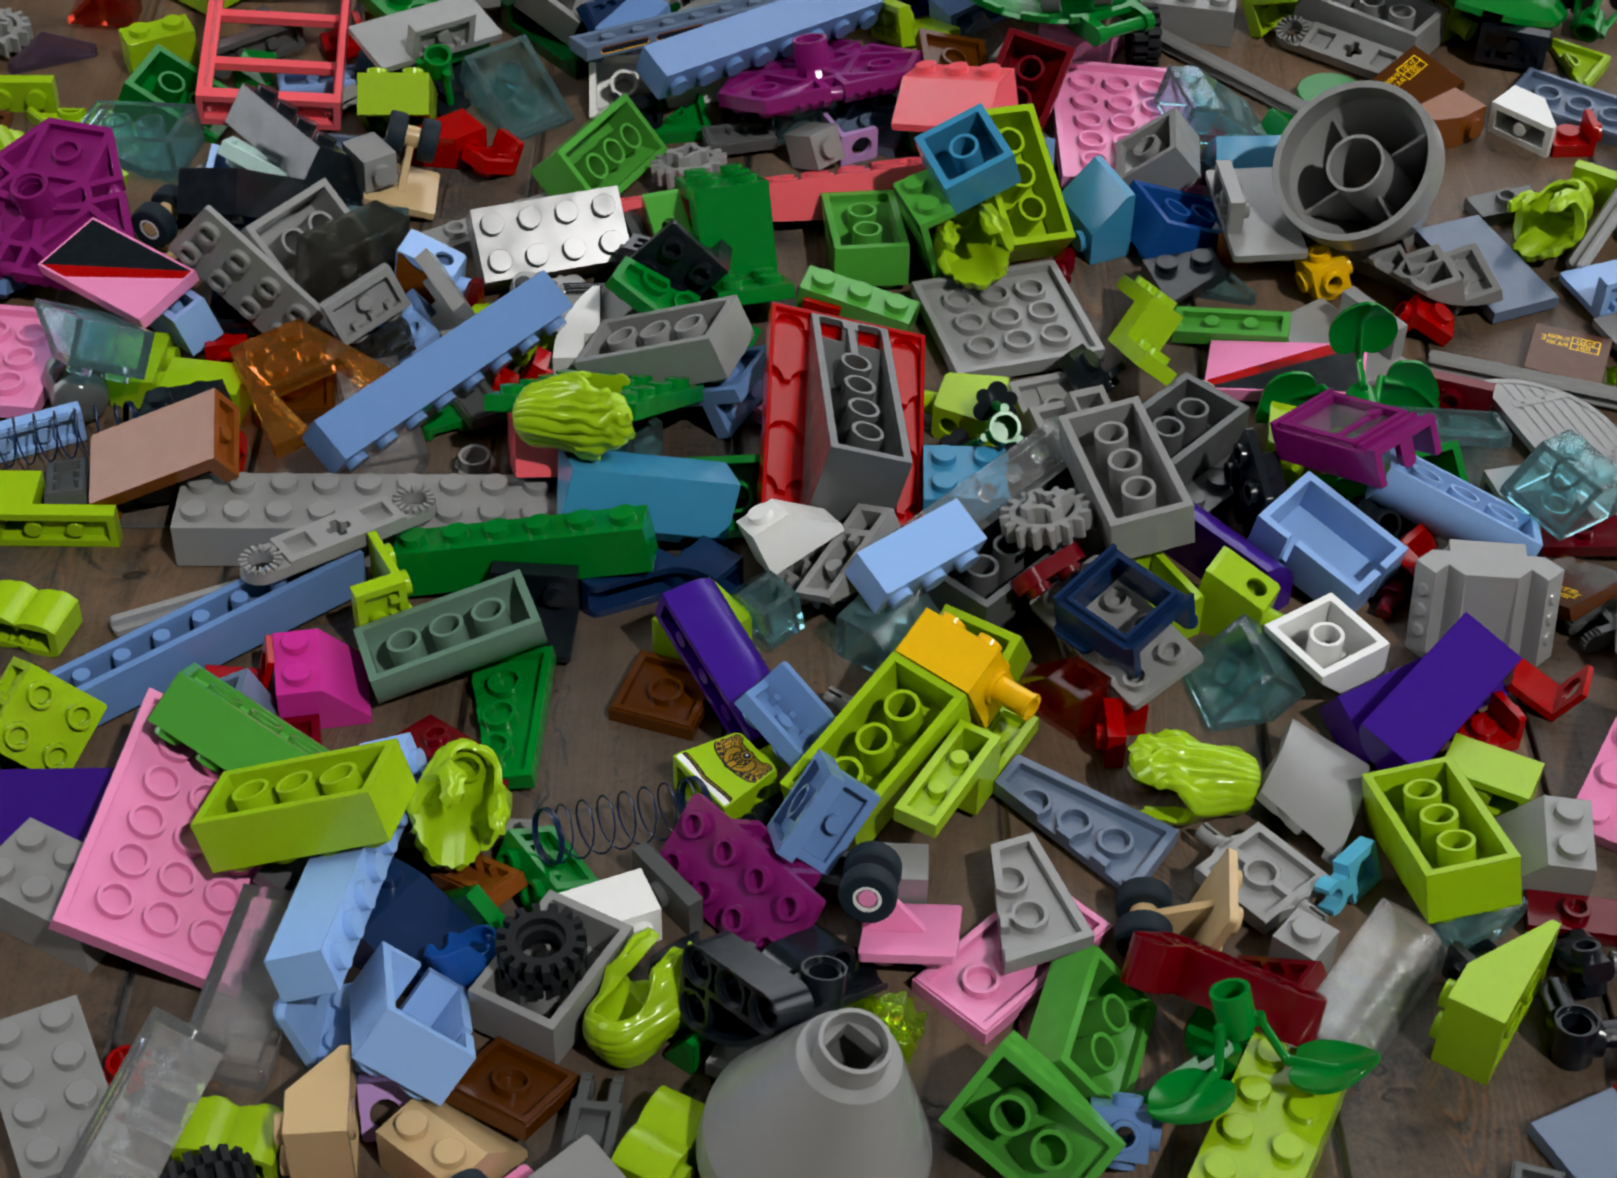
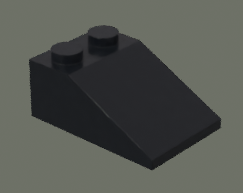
(234, 192)

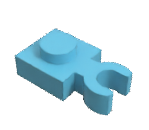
(1354, 874)

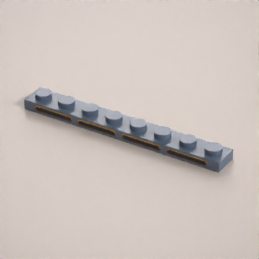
(634, 35)

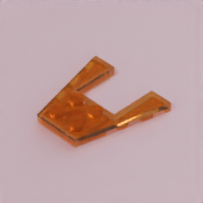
(288, 361)

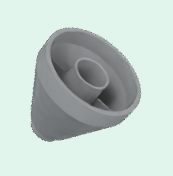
(1359, 166)
(817, 1106)

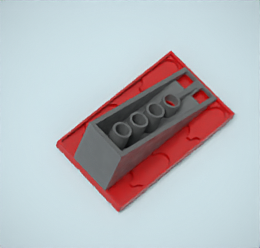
(841, 414)

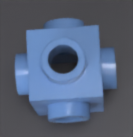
(1129, 1111)

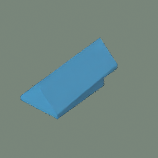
(681, 493)

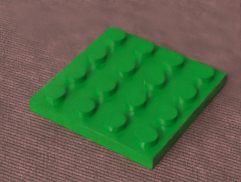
(642, 394)

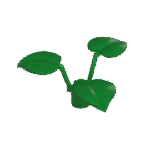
(1359, 329)
(1198, 1096)

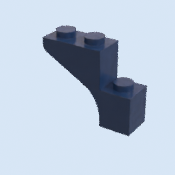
(623, 592)

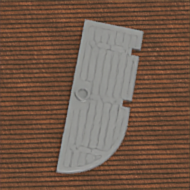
(1544, 411)

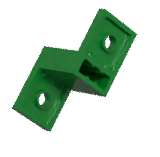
(738, 210)

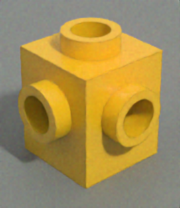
(1323, 272)

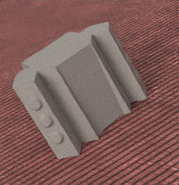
(1493, 583)

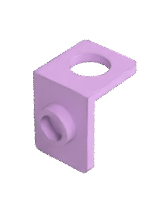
(851, 137)
(371, 1090)

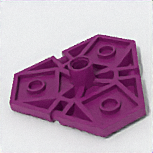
(818, 75)
(51, 188)

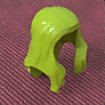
(1551, 219)
(974, 246)
(575, 414)
(1205, 776)
(459, 805)
(635, 1017)

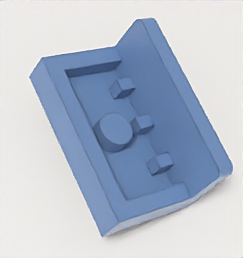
(785, 713)

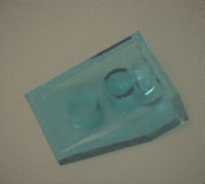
(514, 88)
(1206, 104)
(151, 136)
(95, 341)

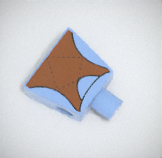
(411, 274)

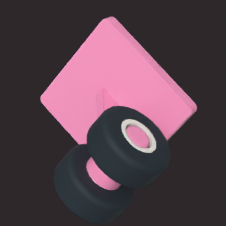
(890, 928)

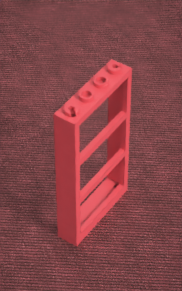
(323, 108)

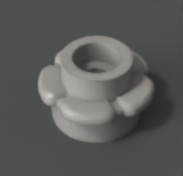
(475, 460)

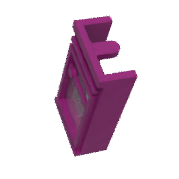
(1351, 434)

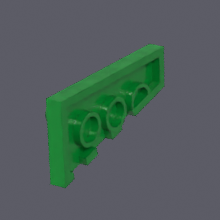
(649, 290)
(514, 710)

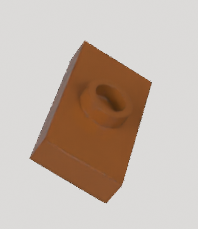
(494, 877)

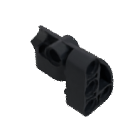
(750, 995)

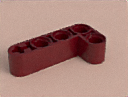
(1184, 967)

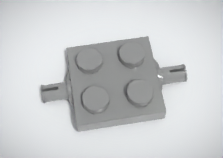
(1273, 875)

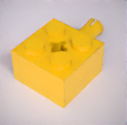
(969, 664)

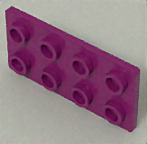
(741, 876)

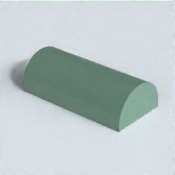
(449, 636)

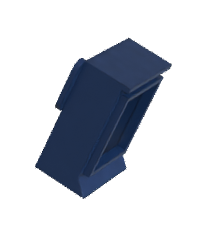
(1090, 633)

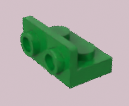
(520, 853)

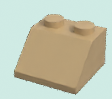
(321, 1121)
(442, 1141)

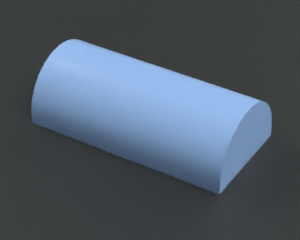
(1452, 506)

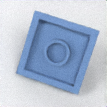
(735, 398)
(821, 814)

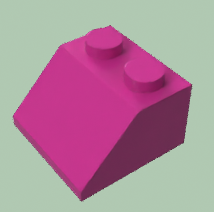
(320, 678)

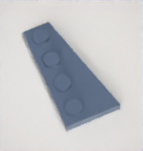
(1088, 824)

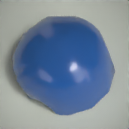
(464, 954)

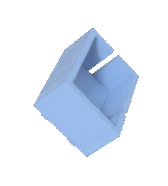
(1327, 543)
(421, 1043)

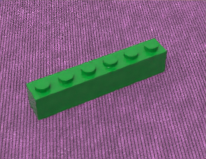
(462, 554)

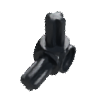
(1574, 1029)

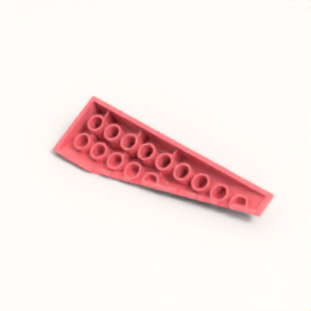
(801, 198)

